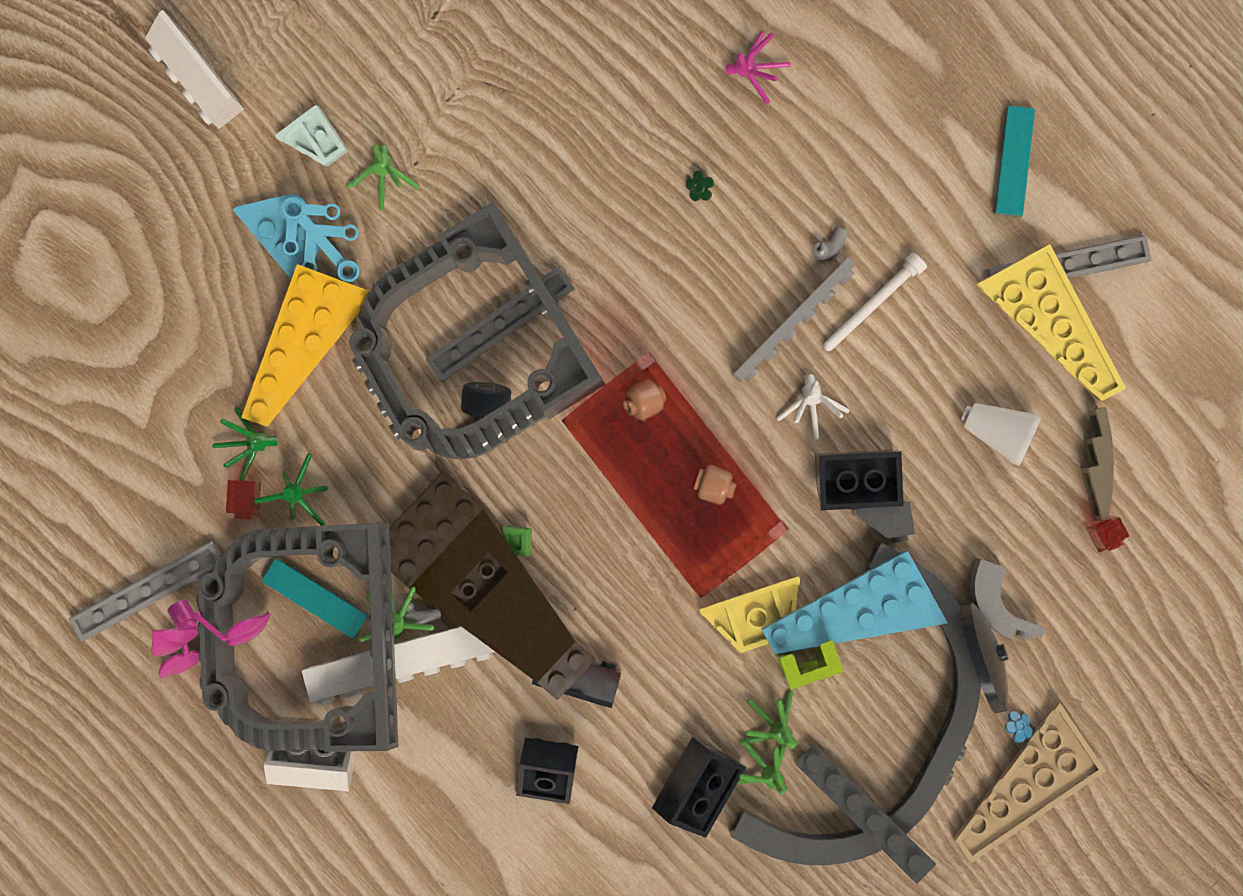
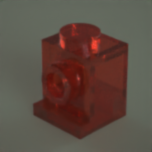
(1108, 534)

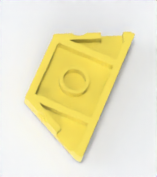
(744, 616)

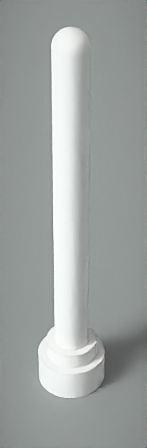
(912, 266)

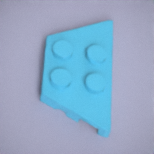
(270, 229)

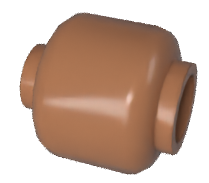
(644, 399)
(714, 484)

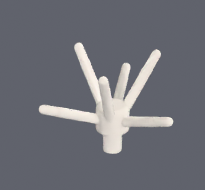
(811, 396)

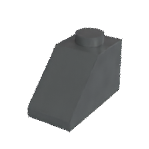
(888, 521)

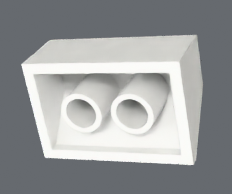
(310, 768)

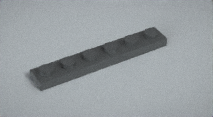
(496, 327)
(865, 814)

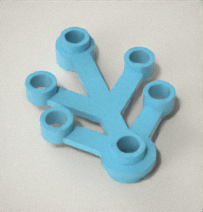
(316, 234)

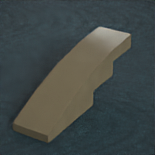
(1099, 476)

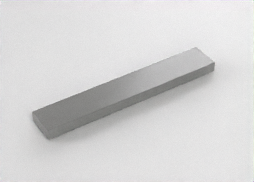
(1099, 257)
(145, 591)

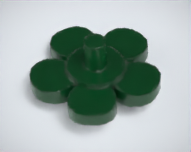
(699, 185)

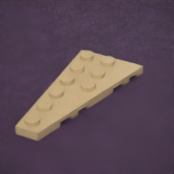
(1037, 779)

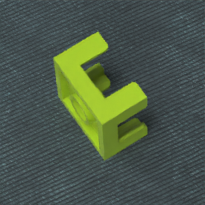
(811, 670)

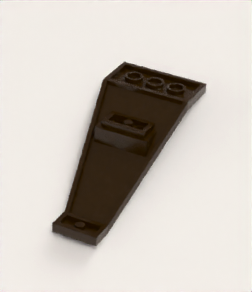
(443, 547)

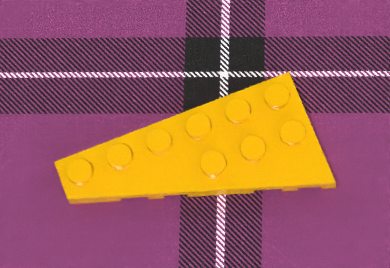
(307, 326)

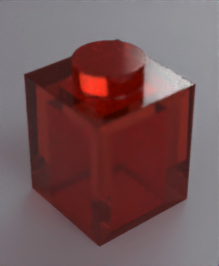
(241, 498)

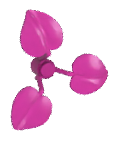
(184, 619)

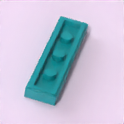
(1014, 161)
(314, 598)

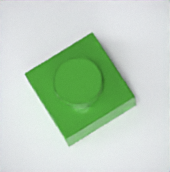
(518, 539)

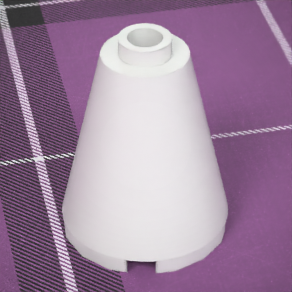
(1002, 429)

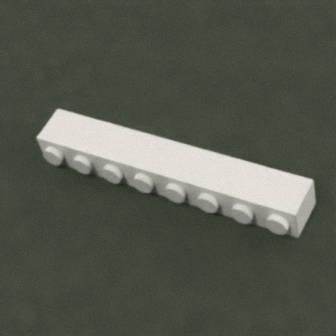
(411, 657)

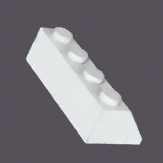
(192, 71)

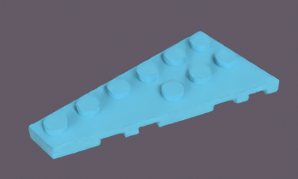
(870, 605)

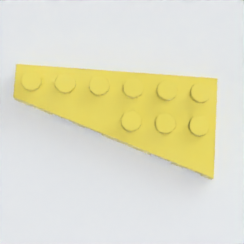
(1048, 309)

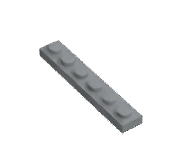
(804, 313)

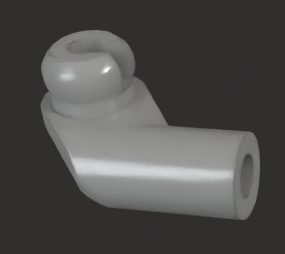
(831, 248)
(421, 617)

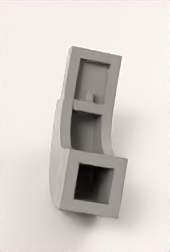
(985, 593)

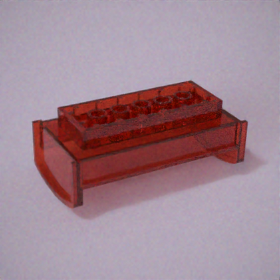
(655, 473)

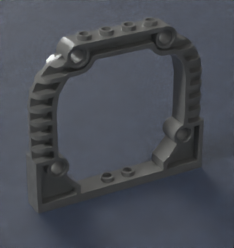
(568, 370)
(373, 719)

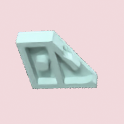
(314, 137)

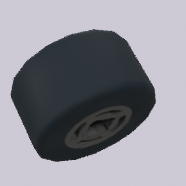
(483, 398)

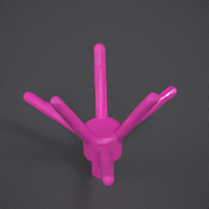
(747, 65)

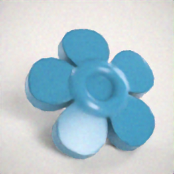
(1018, 725)

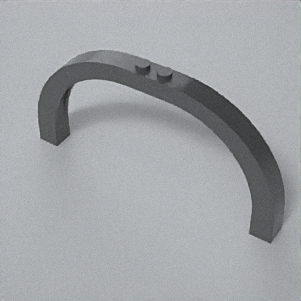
(930, 779)

